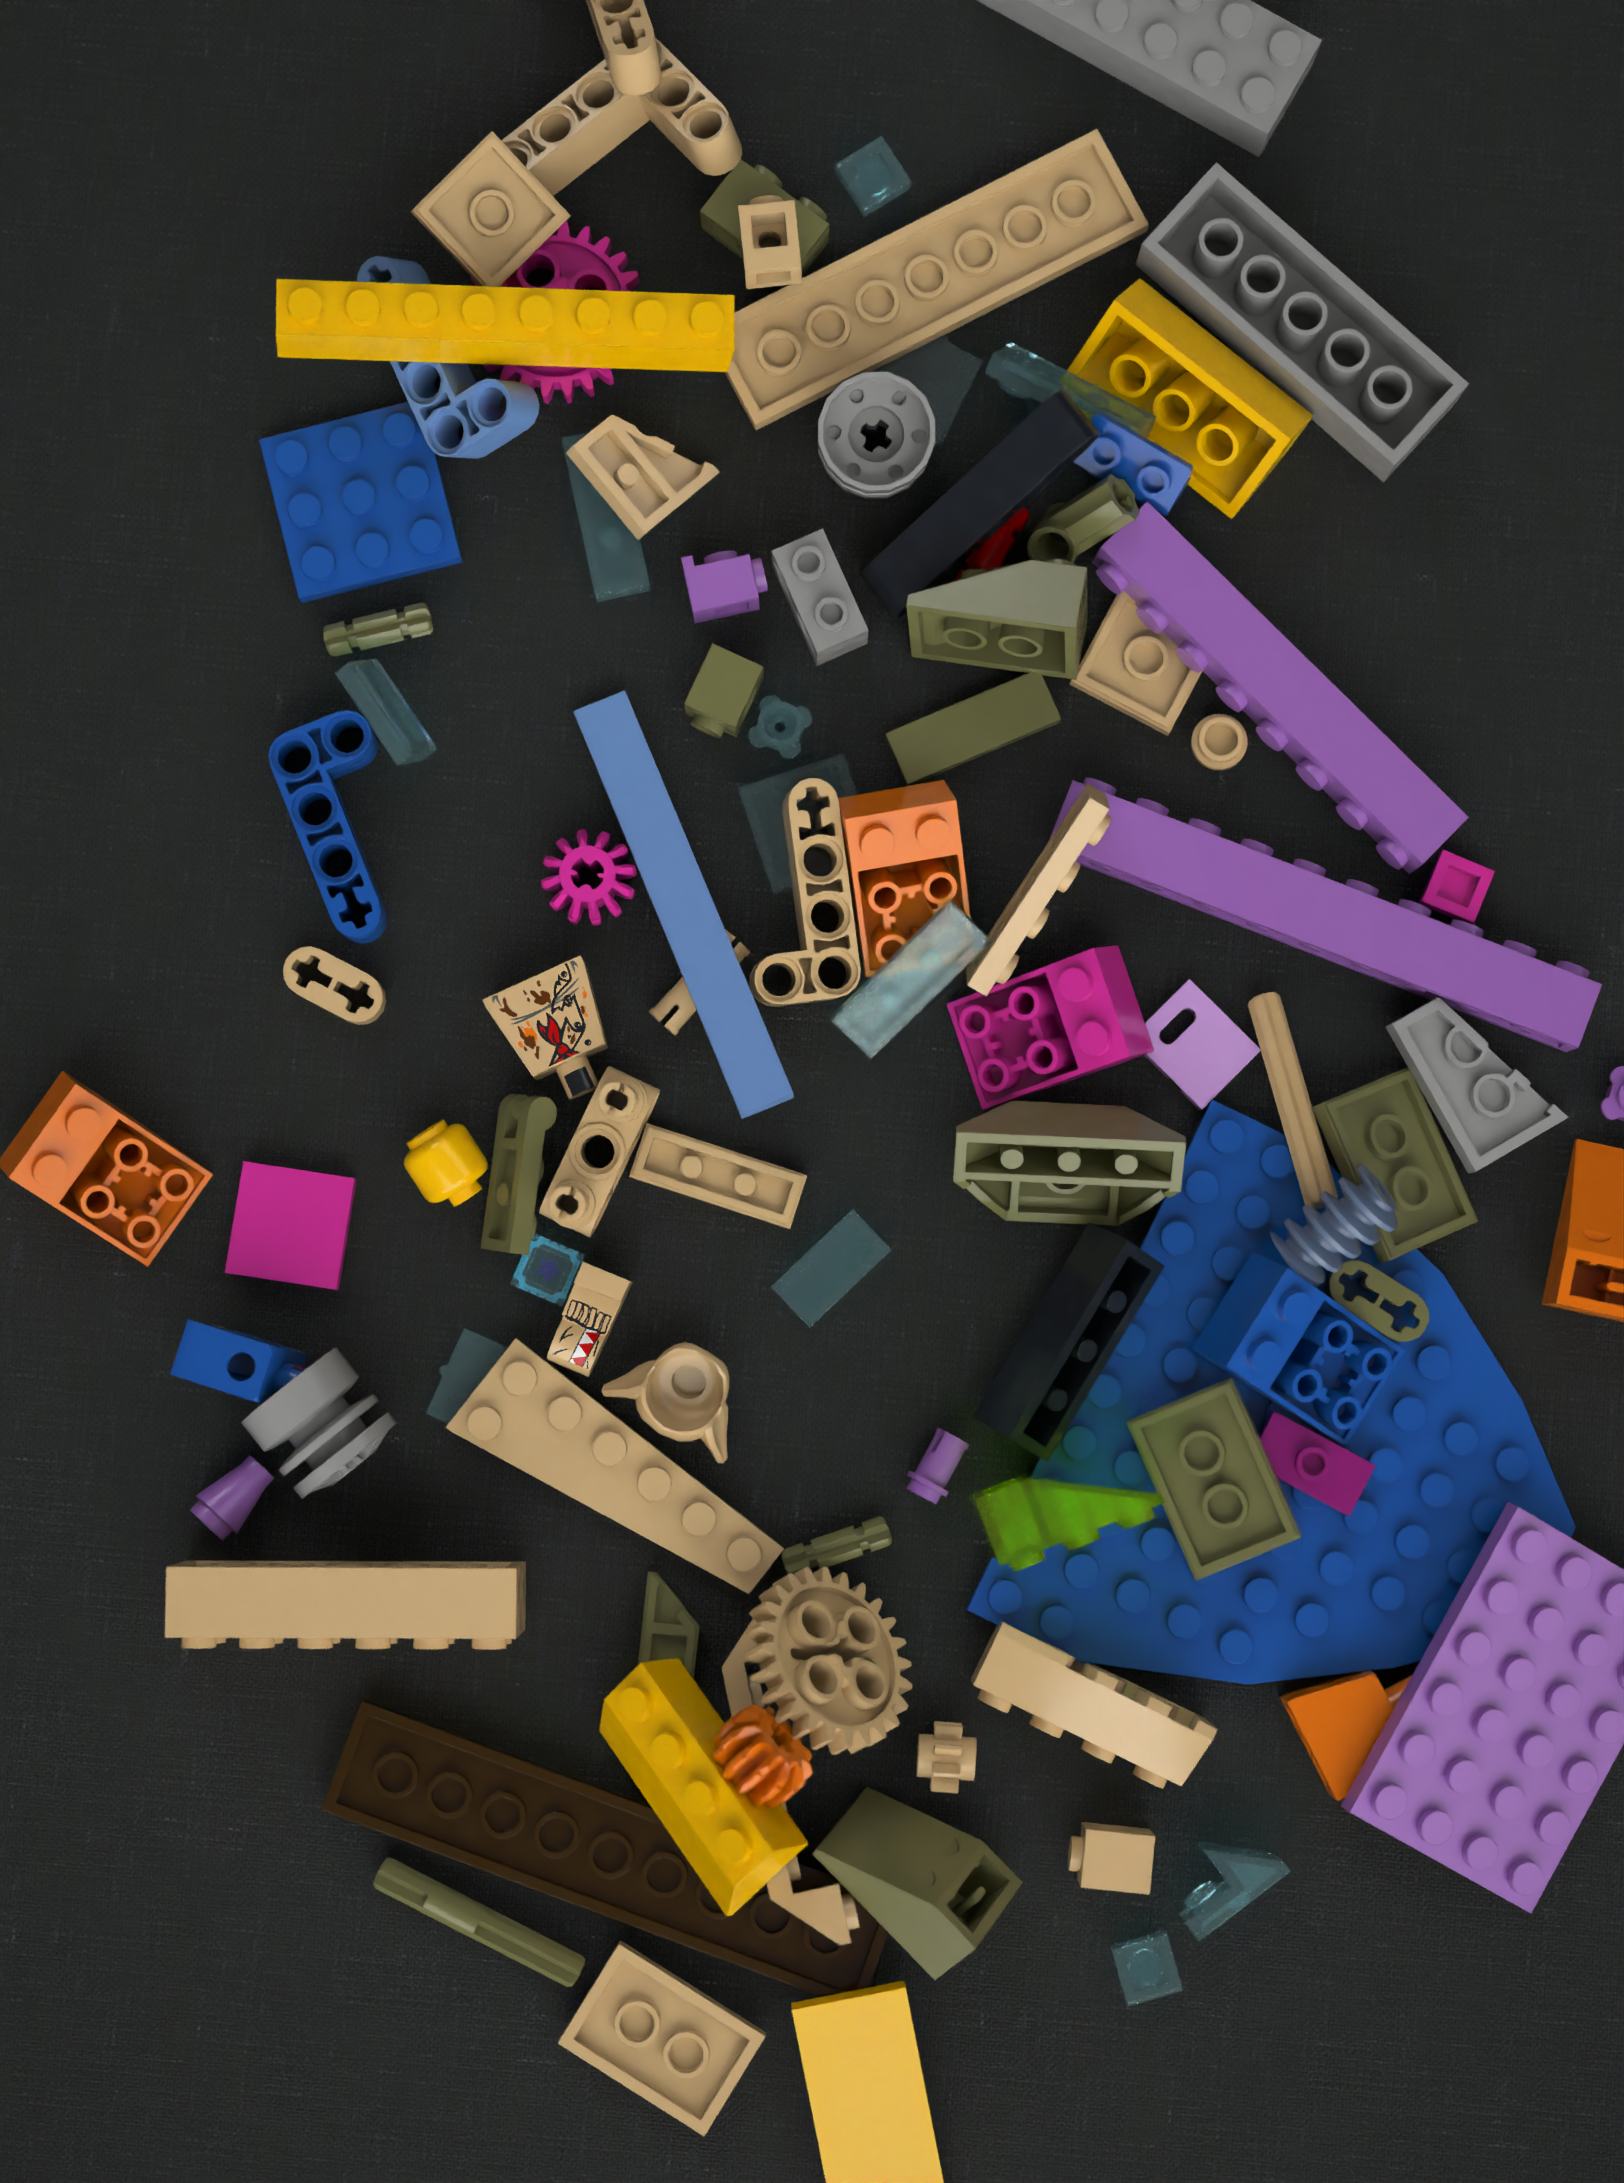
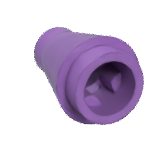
(231, 1498)

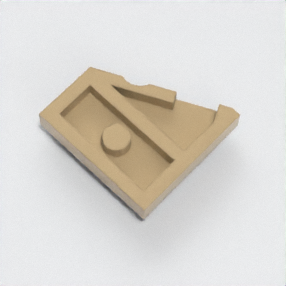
(637, 473)

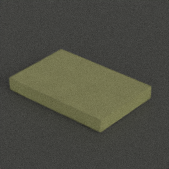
(1399, 1141)
(1214, 1478)

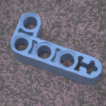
(459, 395)

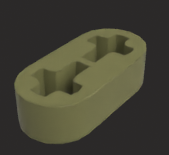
(1384, 1289)

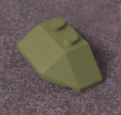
(1068, 1162)

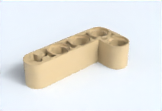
(627, 44)
(807, 892)

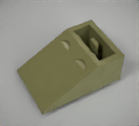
(918, 1878)

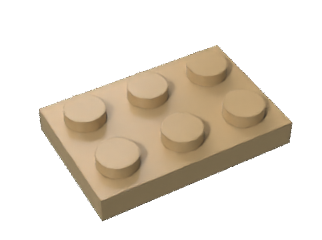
(662, 2038)

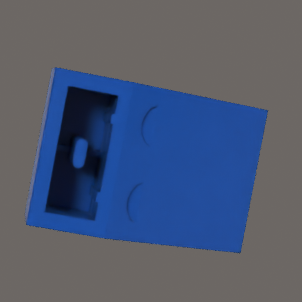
(1298, 1348)

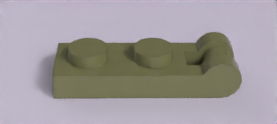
(516, 1172)

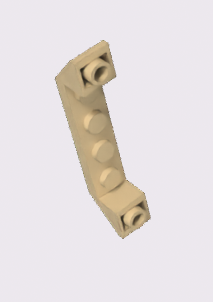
(819, 1907)

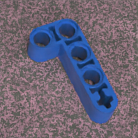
(337, 832)

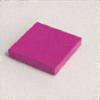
(290, 1225)

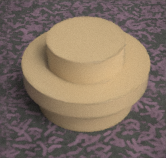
(1219, 742)

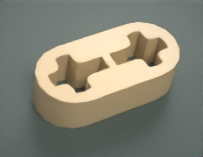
(341, 974)

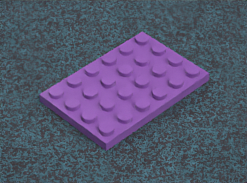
(1506, 1714)

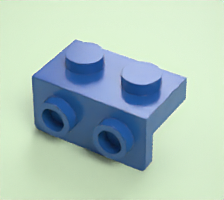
(1146, 467)

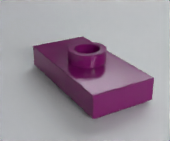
(1315, 1463)

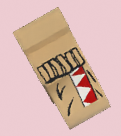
(588, 1318)

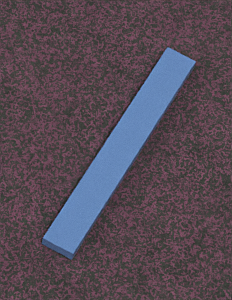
(683, 905)

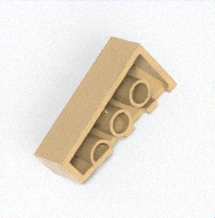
(1092, 1704)

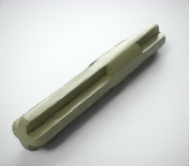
(479, 1922)

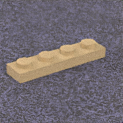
(1051, 872)

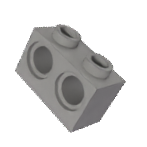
(819, 597)

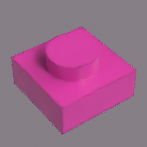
(1456, 887)

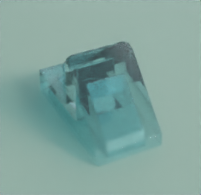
(1245, 1878)

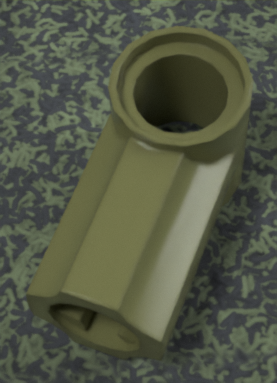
(1083, 520)

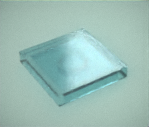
(764, 807)

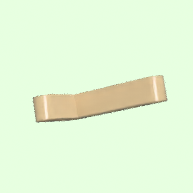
(597, 117)

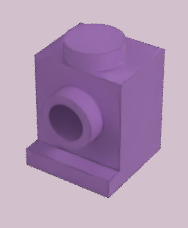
(723, 585)

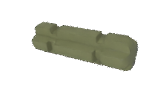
(378, 629)
(838, 1546)

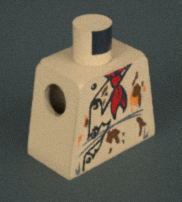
(553, 1024)

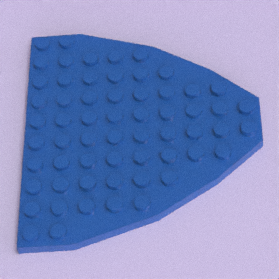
(1355, 1587)

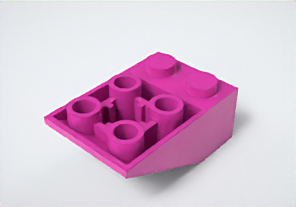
(1050, 1026)

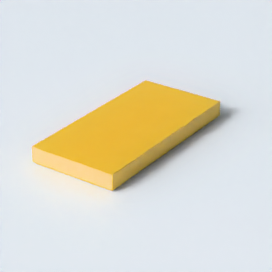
(867, 2087)

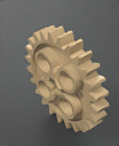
(828, 1660)

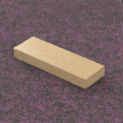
(718, 1176)

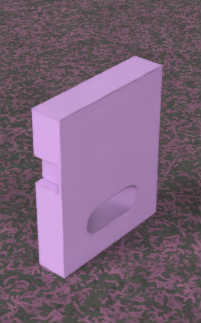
(1206, 1052)

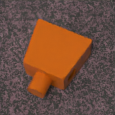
(1341, 1723)

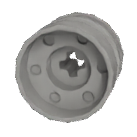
(871, 402)
(319, 1423)

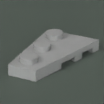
(1469, 1088)

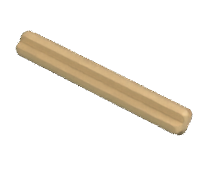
(1292, 1098)

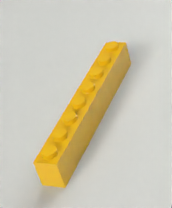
(504, 325)

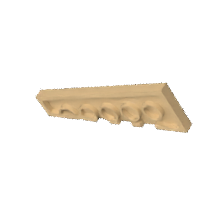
(576, 1445)

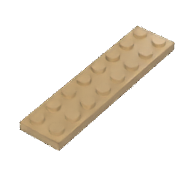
(931, 277)

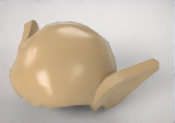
(681, 1396)

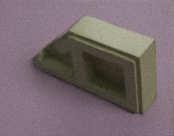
(667, 1626)

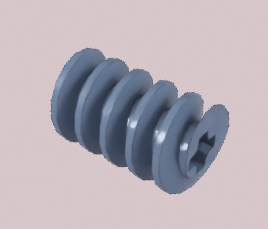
(1338, 1227)

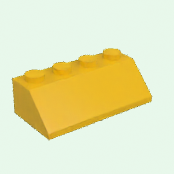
(1203, 395)
(665, 1741)

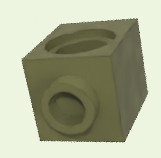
(723, 692)

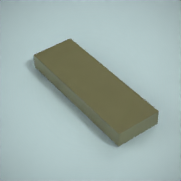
(972, 728)

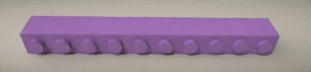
(1339, 920)

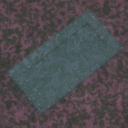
(386, 711)
(831, 1268)

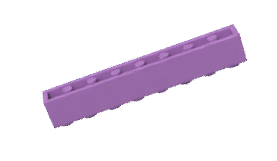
(1278, 690)

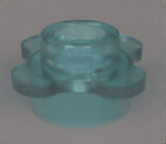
(773, 712)

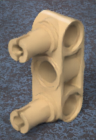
(578, 1188)

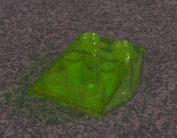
(1039, 1512)

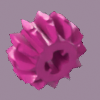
(584, 896)

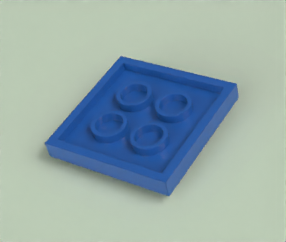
(359, 502)

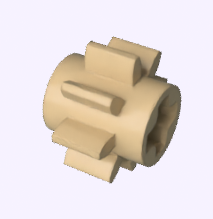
(946, 1757)

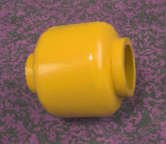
(445, 1163)

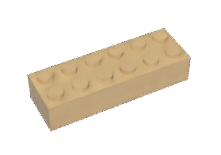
(345, 1600)

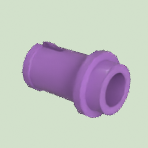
(937, 1466)

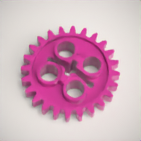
(579, 267)

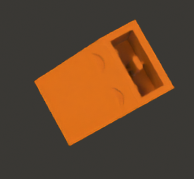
(901, 864)
(104, 1169)
(1589, 1237)

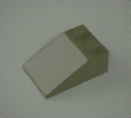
(1005, 619)

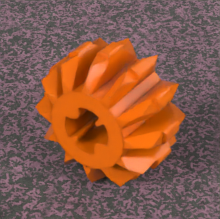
(762, 1756)

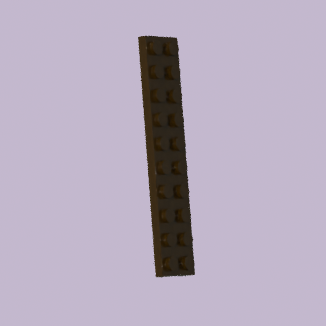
(578, 1848)

